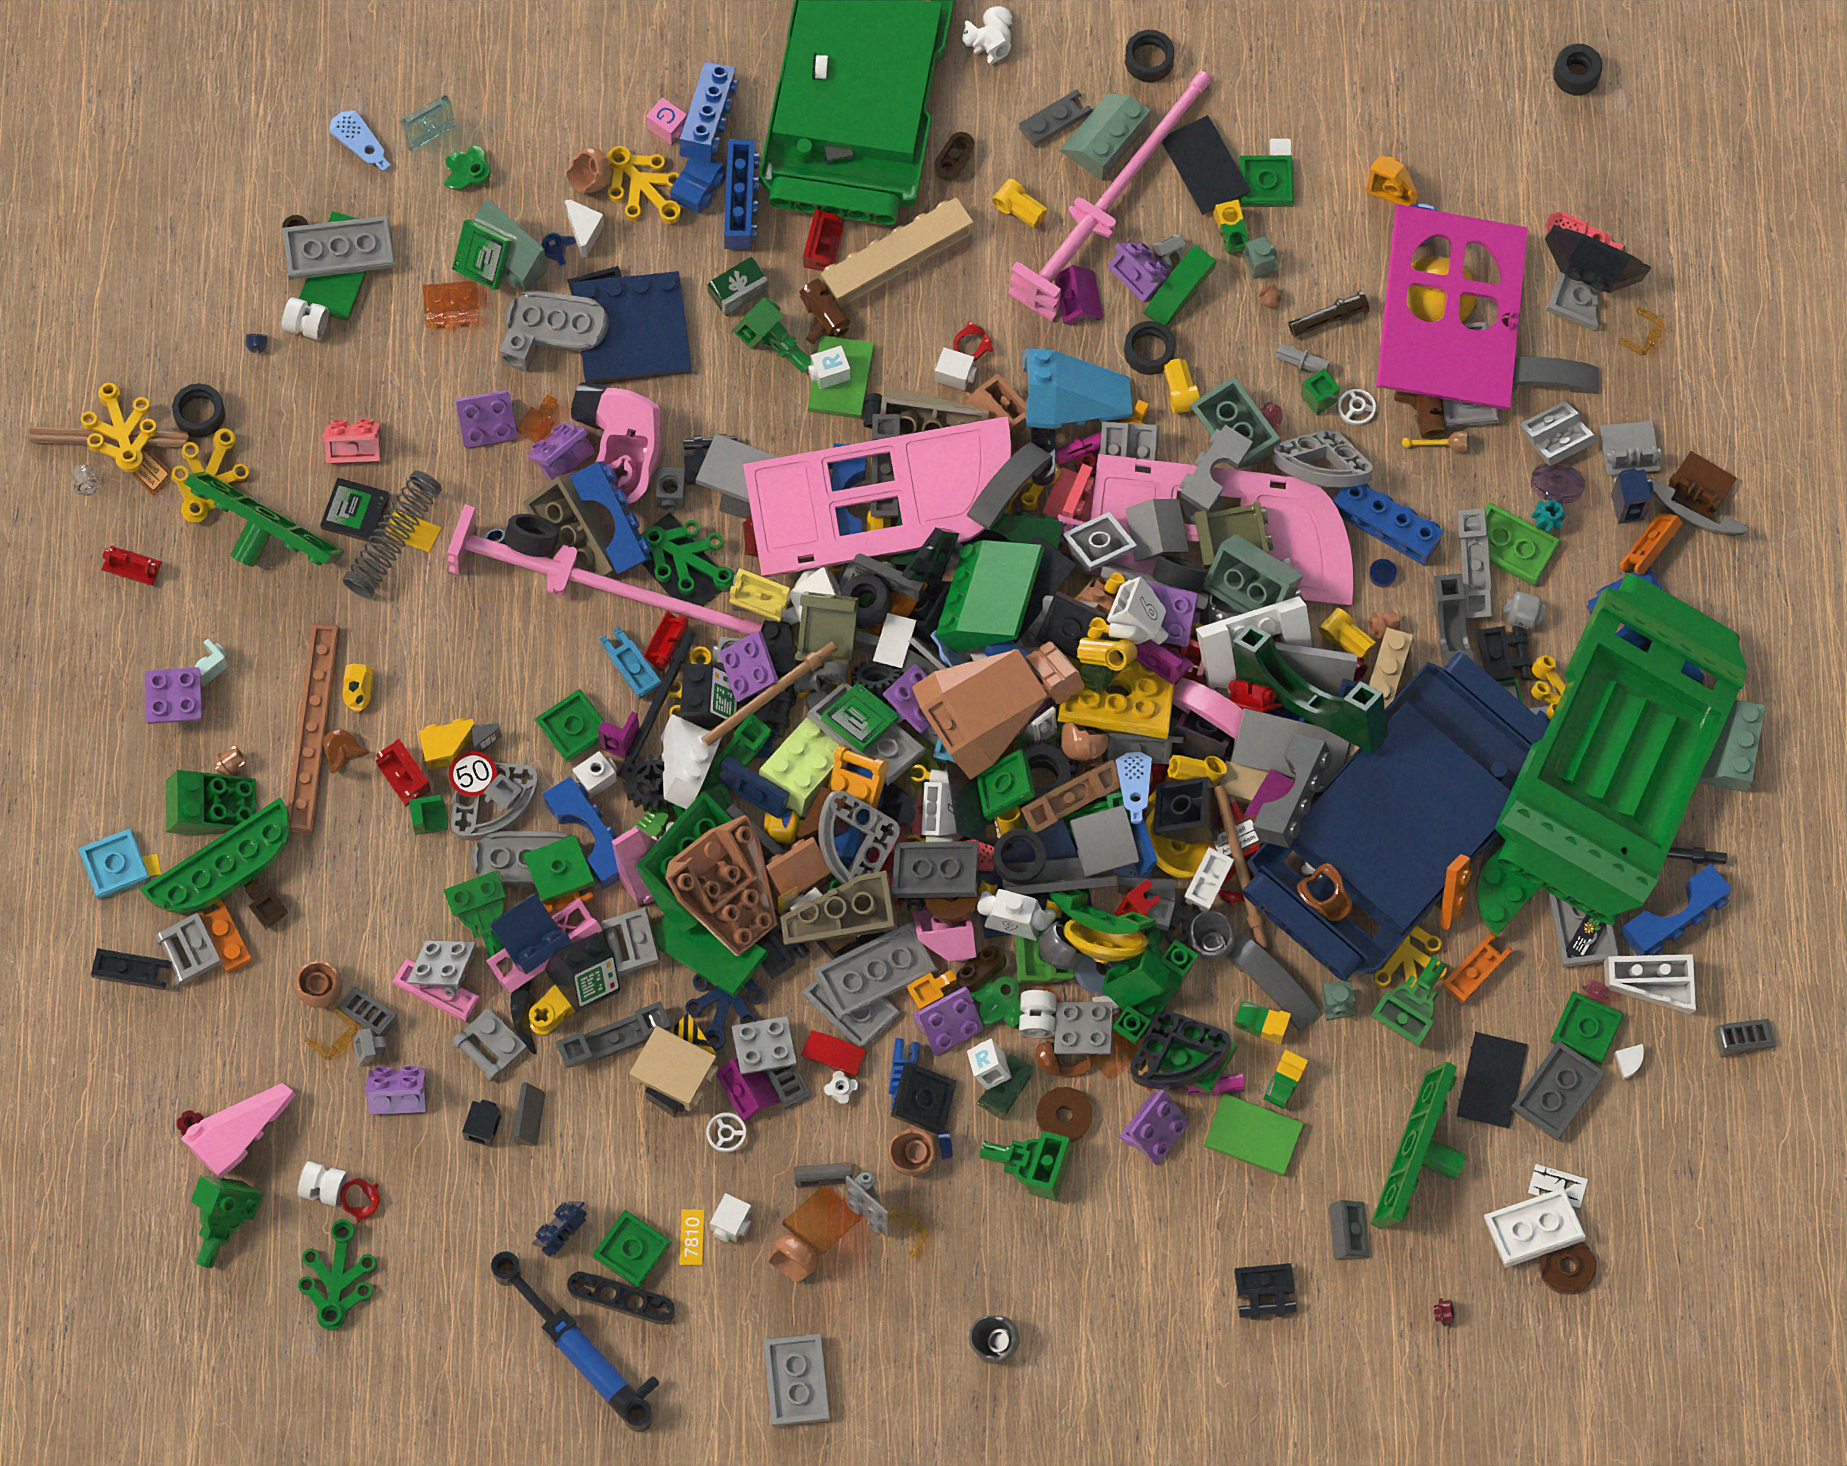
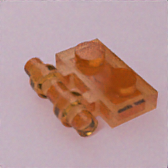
(448, 298)

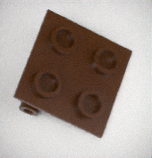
(1700, 485)

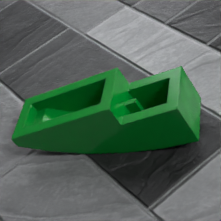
(1180, 286)

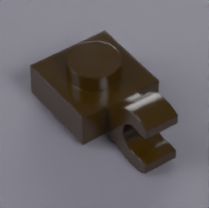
(266, 906)

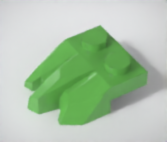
(1032, 968)

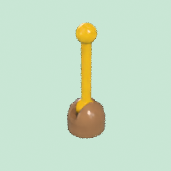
(1456, 442)

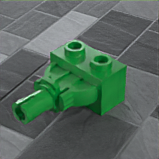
(764, 325)
(478, 904)
(1139, 976)
(1408, 1009)
(1034, 1163)
(223, 1209)

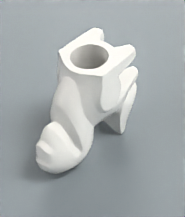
(993, 37)

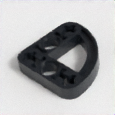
(1175, 1034)

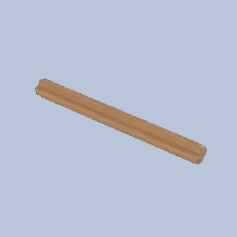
(80, 436)

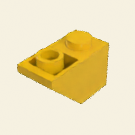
(445, 742)

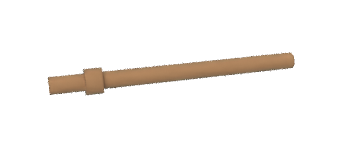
(811, 662)
(1255, 919)

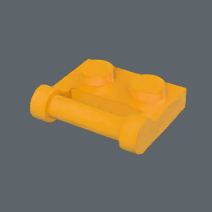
(856, 784)

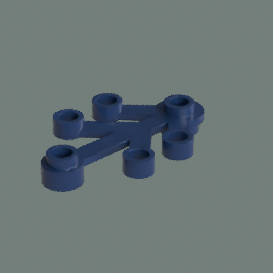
(722, 1007)

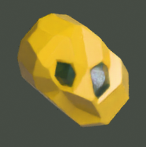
(358, 686)

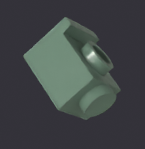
(1260, 257)
(1338, 999)

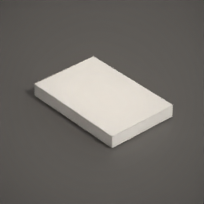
(1534, 1227)

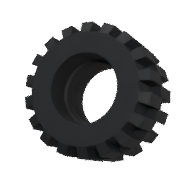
(1051, 758)

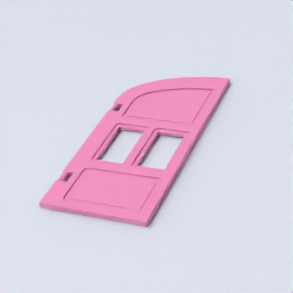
(935, 483)
(1300, 518)

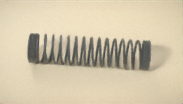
(351, 577)

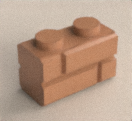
(1055, 673)

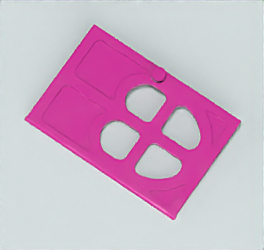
(1444, 355)

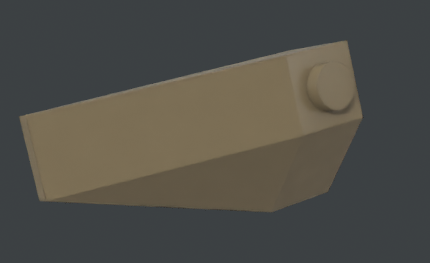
(926, 412)
(575, 521)
(852, 909)

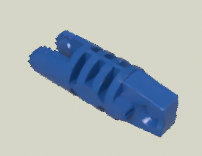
(898, 1063)

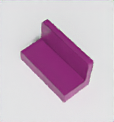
(1078, 294)
(1162, 660)
(618, 740)
(1272, 789)
(748, 1091)

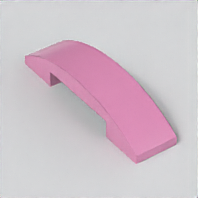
(1208, 704)

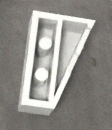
(684, 760)
(1654, 979)

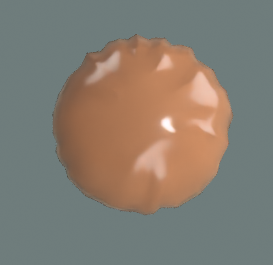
(589, 171)
(1082, 743)
(318, 983)
(912, 1152)
(793, 1257)

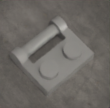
(638, 938)
(197, 945)
(495, 1038)

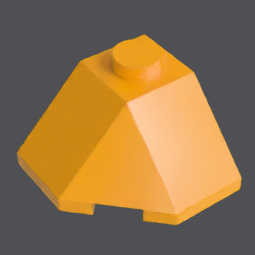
(1391, 182)

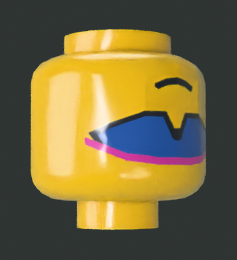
(784, 829)

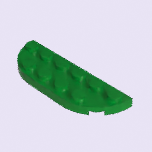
(223, 863)
(1501, 894)

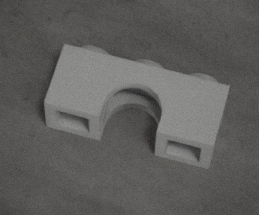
(1226, 447)

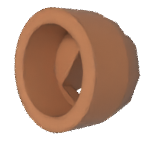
(1270, 296)

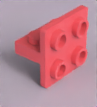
(352, 441)
(1072, 495)

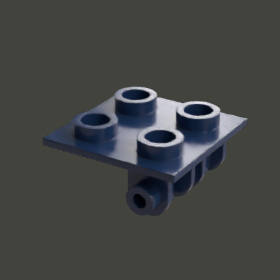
(567, 1213)

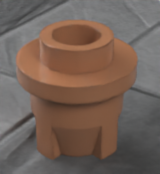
(1381, 621)
(230, 761)

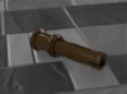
(1340, 310)

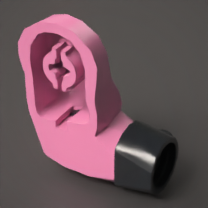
(630, 436)

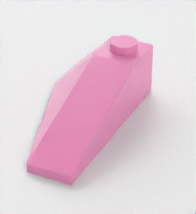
(628, 852)
(223, 1137)

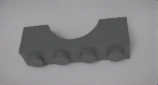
(1450, 616)
(1281, 819)

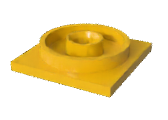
(1141, 713)

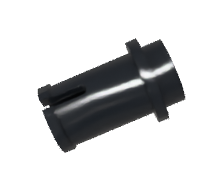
(873, 406)

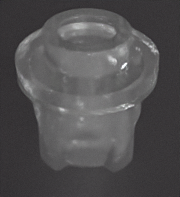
(85, 480)

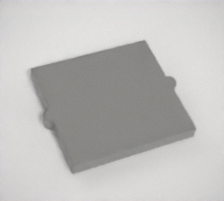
(928, 652)

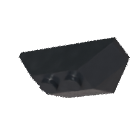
(1594, 261)

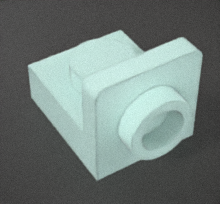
(212, 665)

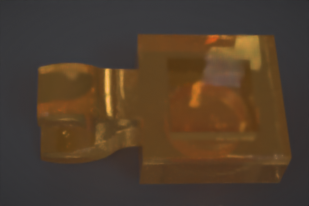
(537, 423)

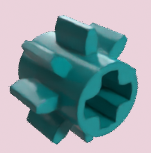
(1548, 515)

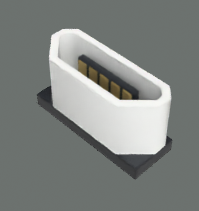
(819, 66)

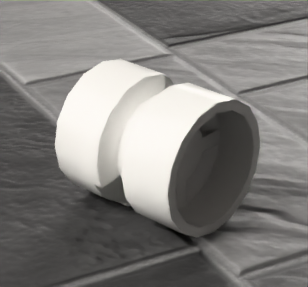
(308, 319)
(1037, 1016)
(321, 1184)

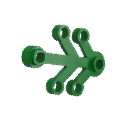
(685, 555)
(336, 1280)

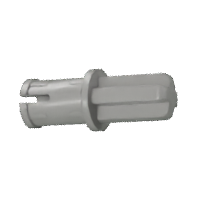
(1301, 359)

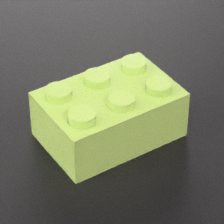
(802, 765)

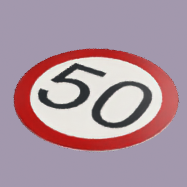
(472, 773)

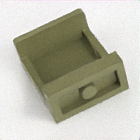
(1220, 525)
(826, 620)

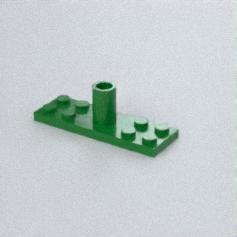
(260, 524)
(1419, 1148)

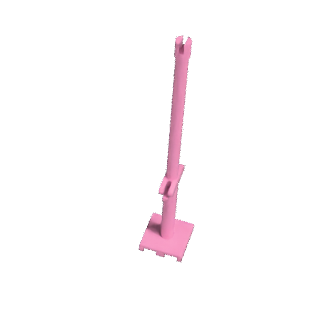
(1037, 289)
(562, 569)

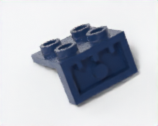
(529, 934)

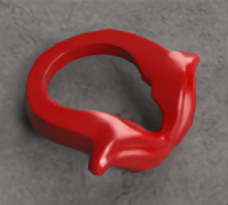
(984, 346)
(1228, 896)
(369, 1190)

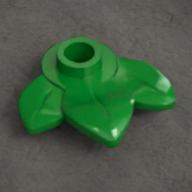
(465, 168)
(996, 1005)

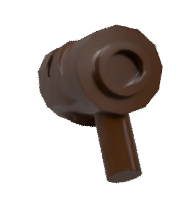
(826, 311)
(1429, 413)

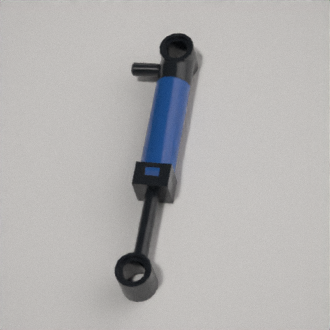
(580, 1351)

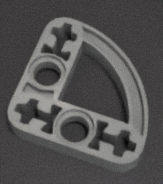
(1327, 443)
(506, 820)
(871, 828)

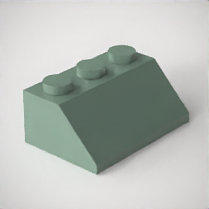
(1107, 133)
(525, 258)
(1234, 407)
(1249, 576)
(1736, 749)

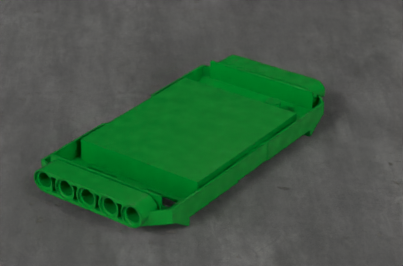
(869, 103)
(1621, 752)

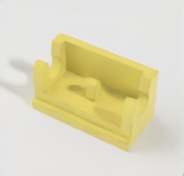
(759, 595)

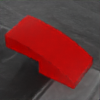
(834, 1053)

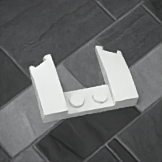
(1216, 639)

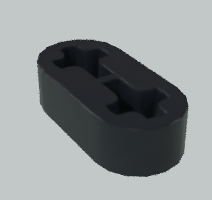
(1177, 917)

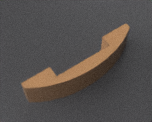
(1071, 796)

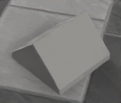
(1157, 528)
(1097, 542)

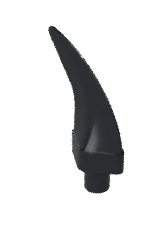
(520, 1006)

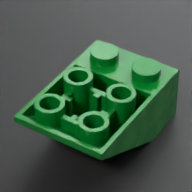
(207, 802)

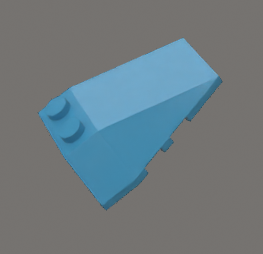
(1072, 390)

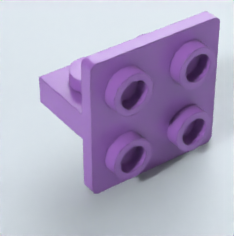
(1139, 269)
(486, 418)
(561, 450)
(1180, 612)
(748, 666)
(173, 695)
(904, 700)
(949, 1021)
(396, 1090)
(1155, 1127)

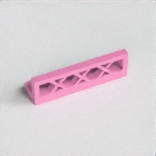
(514, 978)

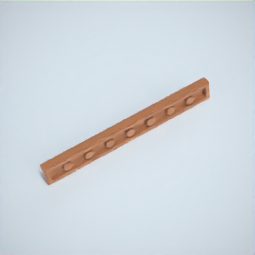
(312, 727)

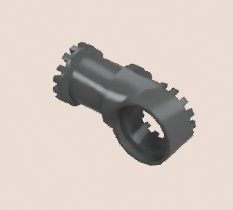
(820, 678)

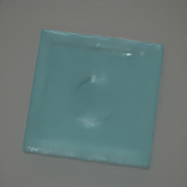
(428, 123)

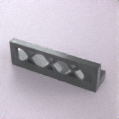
(1058, 876)

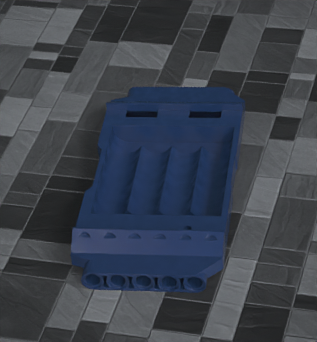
(1401, 815)

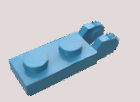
(631, 665)

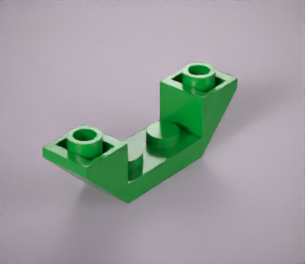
(1137, 1019)

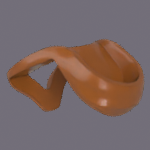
(340, 746)
(1337, 905)
(1050, 1064)

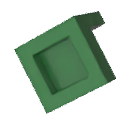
(1320, 391)
(428, 814)

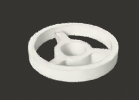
(1352, 410)
(722, 1140)

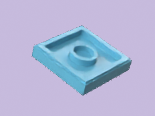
(114, 864)

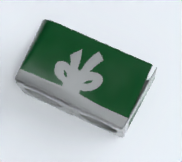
(738, 286)

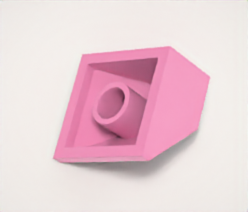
(948, 940)

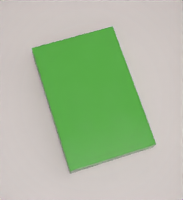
(846, 397)
(1518, 545)
(1253, 1135)

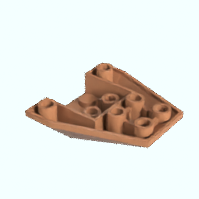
(980, 707)
(726, 884)

